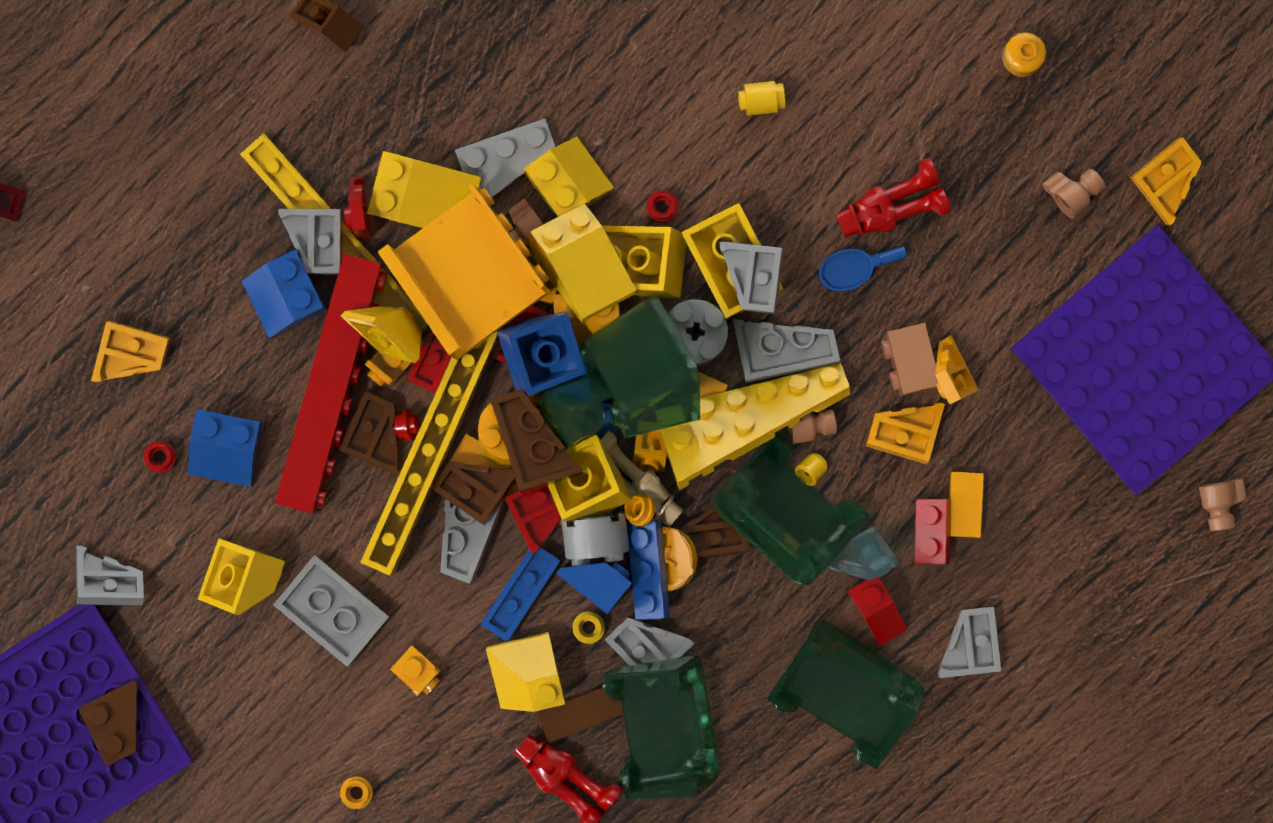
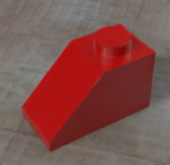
(877, 609)

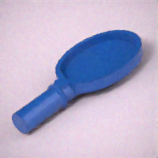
(853, 267)

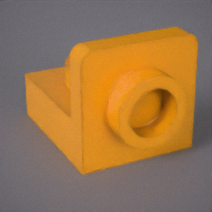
(386, 369)
(650, 452)
(416, 671)

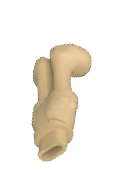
(643, 483)

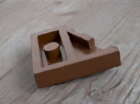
(373, 434)
(474, 488)
(714, 536)
(114, 722)

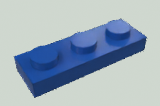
(648, 571)
(520, 593)

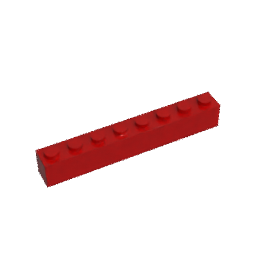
(329, 388)

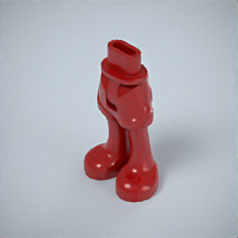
(876, 209)
(553, 767)

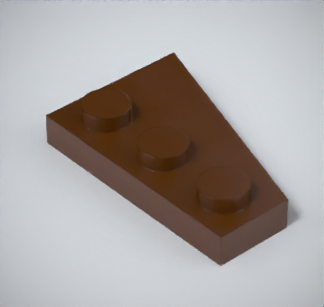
(532, 447)

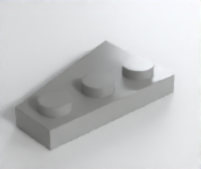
(504, 156)
(782, 350)

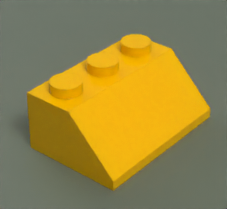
(704, 245)

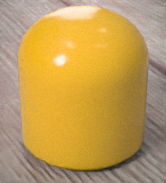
(815, 466)

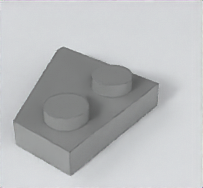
(106, 581)
(972, 645)

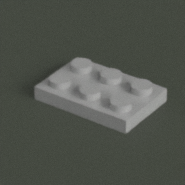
(331, 610)

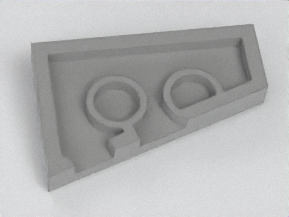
(465, 542)

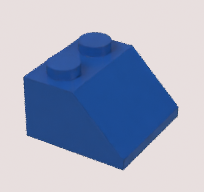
(283, 294)
(541, 352)
(224, 447)
(598, 582)

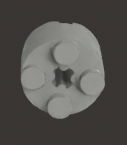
(710, 322)
(596, 538)

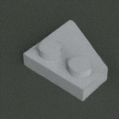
(316, 238)
(755, 274)
(646, 643)

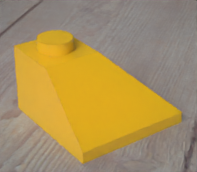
(388, 331)
(596, 489)
(239, 577)
(526, 674)

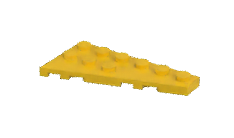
(748, 417)

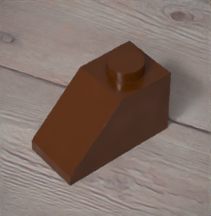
(328, 22)

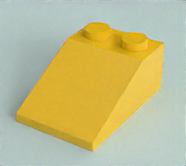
(416, 190)
(651, 258)
(581, 262)

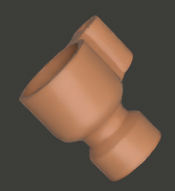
(1074, 196)
(524, 221)
(813, 424)
(1218, 499)

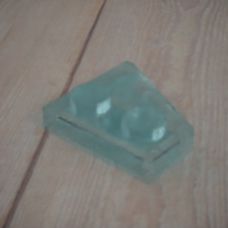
(865, 556)

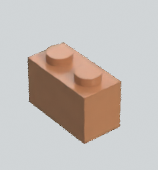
(911, 359)

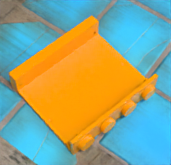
(467, 273)

